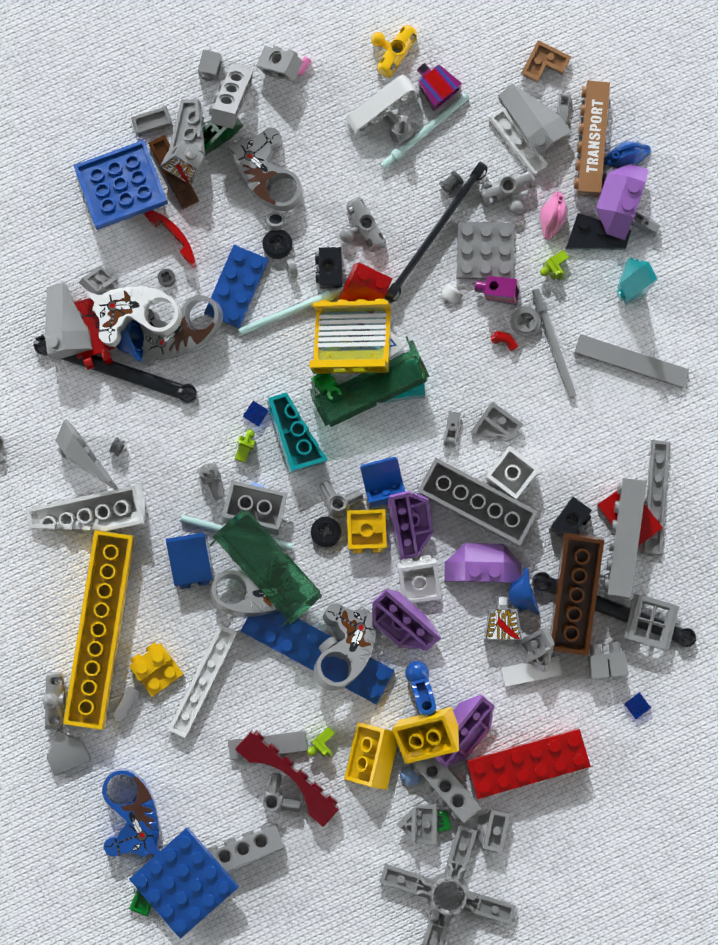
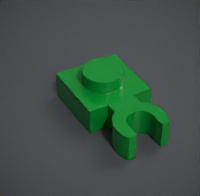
(326, 384)

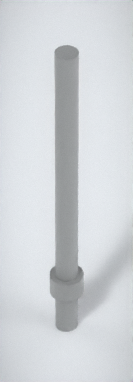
(542, 308)

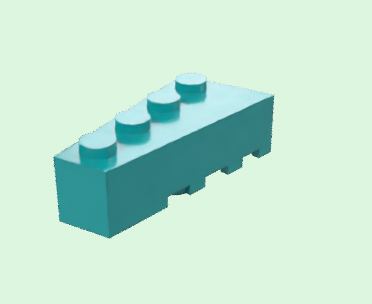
(295, 439)

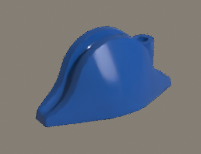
(627, 153)
(132, 340)
(522, 595)

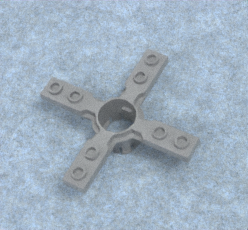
(454, 873)

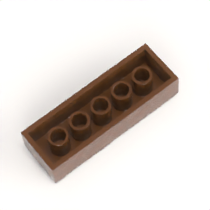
(576, 593)

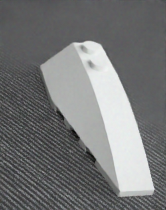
(92, 512)

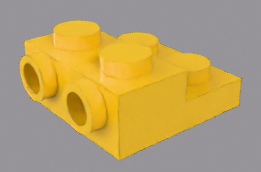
(366, 530)
(155, 668)

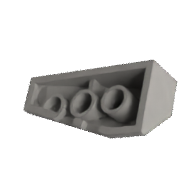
(536, 120)
(64, 326)

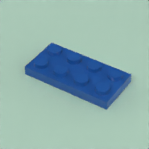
(237, 285)

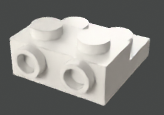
(419, 579)

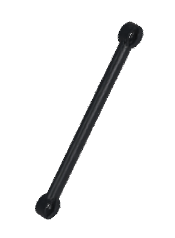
(474, 176)
(130, 375)
(619, 612)

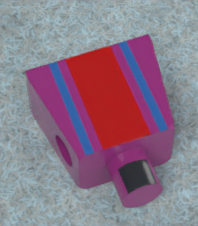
(437, 85)
(506, 291)

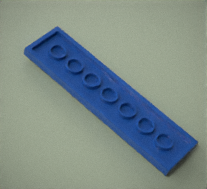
(302, 645)

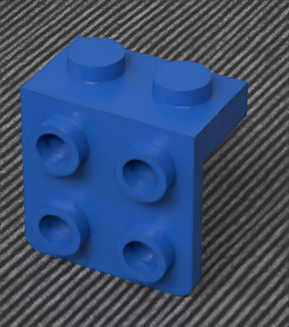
(381, 480)

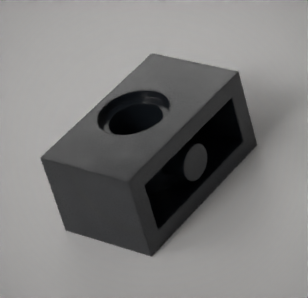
(331, 256)
(572, 508)

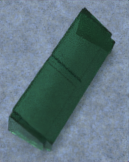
(369, 388)
(267, 565)

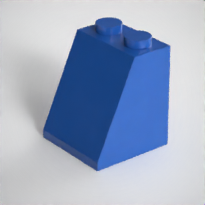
(190, 560)

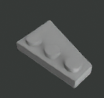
(189, 125)

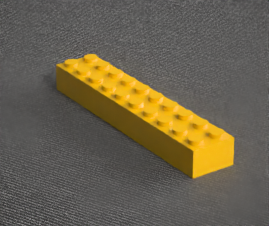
(99, 630)

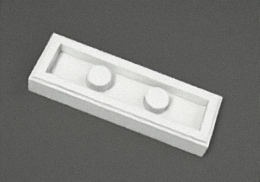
(527, 672)

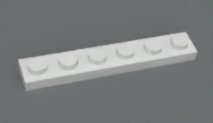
(202, 681)

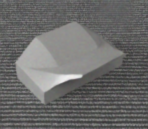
(492, 830)

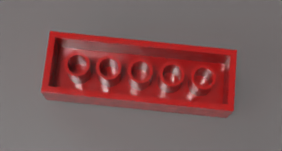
(528, 763)

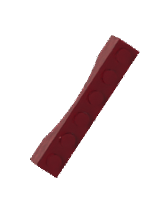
(256, 750)

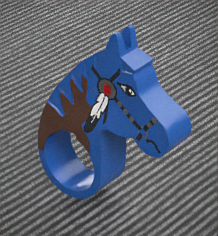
(142, 826)

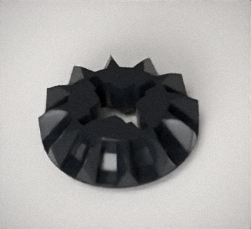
(273, 236)
(321, 523)

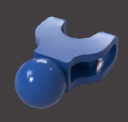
(417, 674)

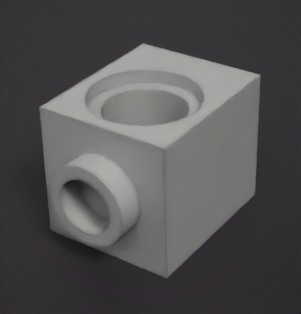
(209, 65)

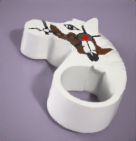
(126, 304)

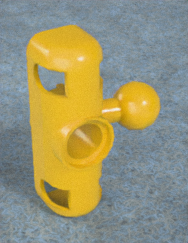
(401, 41)

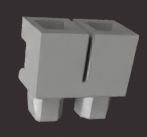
(599, 665)

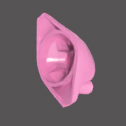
(553, 215)

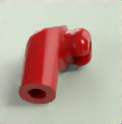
(506, 338)

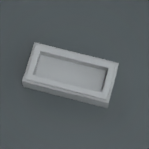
(151, 121)

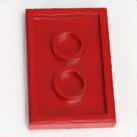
(649, 523)

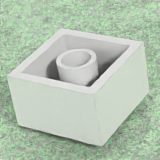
(511, 473)

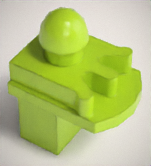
(552, 268)
(246, 444)
(318, 743)

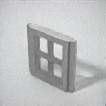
(634, 618)

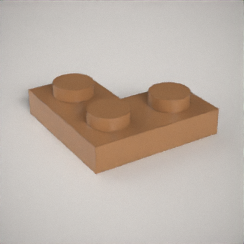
(542, 57)

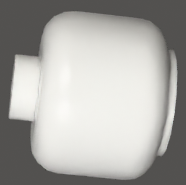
(451, 293)

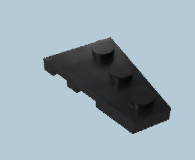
(591, 234)

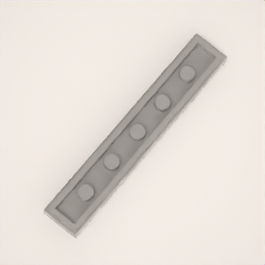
(631, 361)
(657, 492)

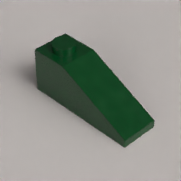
(217, 135)

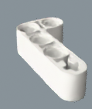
(382, 103)

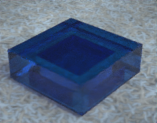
(255, 413)
(637, 705)

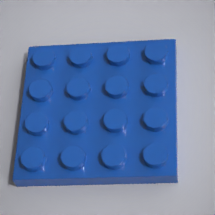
(120, 184)
(184, 882)

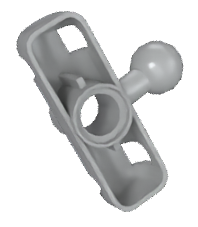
(518, 181)
(362, 213)
(54, 700)

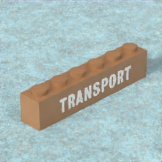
(592, 138)

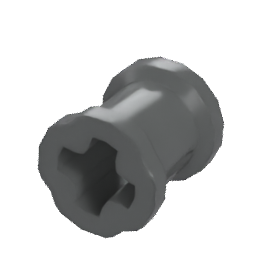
(451, 182)

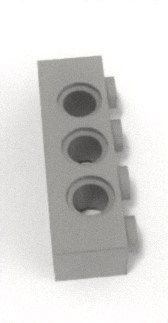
(231, 95)
(469, 805)
(274, 843)

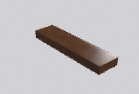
(183, 191)

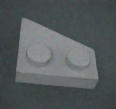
(497, 423)

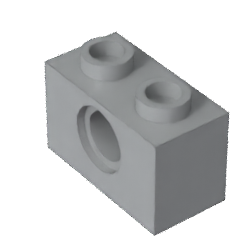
(279, 63)

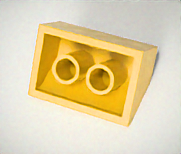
(427, 736)
(371, 756)

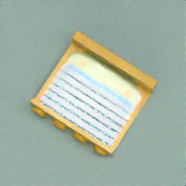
(351, 337)

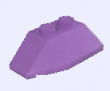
(620, 199)
(410, 522)
(482, 564)
(403, 621)
(474, 721)

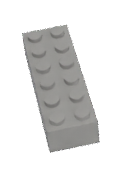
(477, 502)
(626, 537)

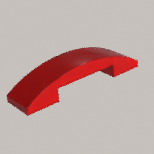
(186, 252)

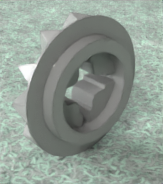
(528, 313)

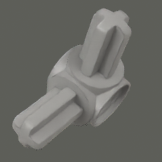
(399, 129)
(210, 476)
(344, 501)
(282, 803)

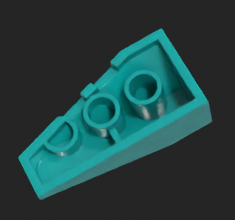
(635, 280)

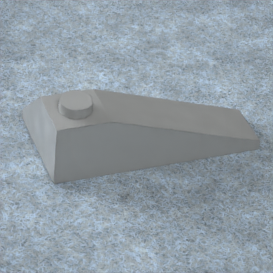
(78, 452)

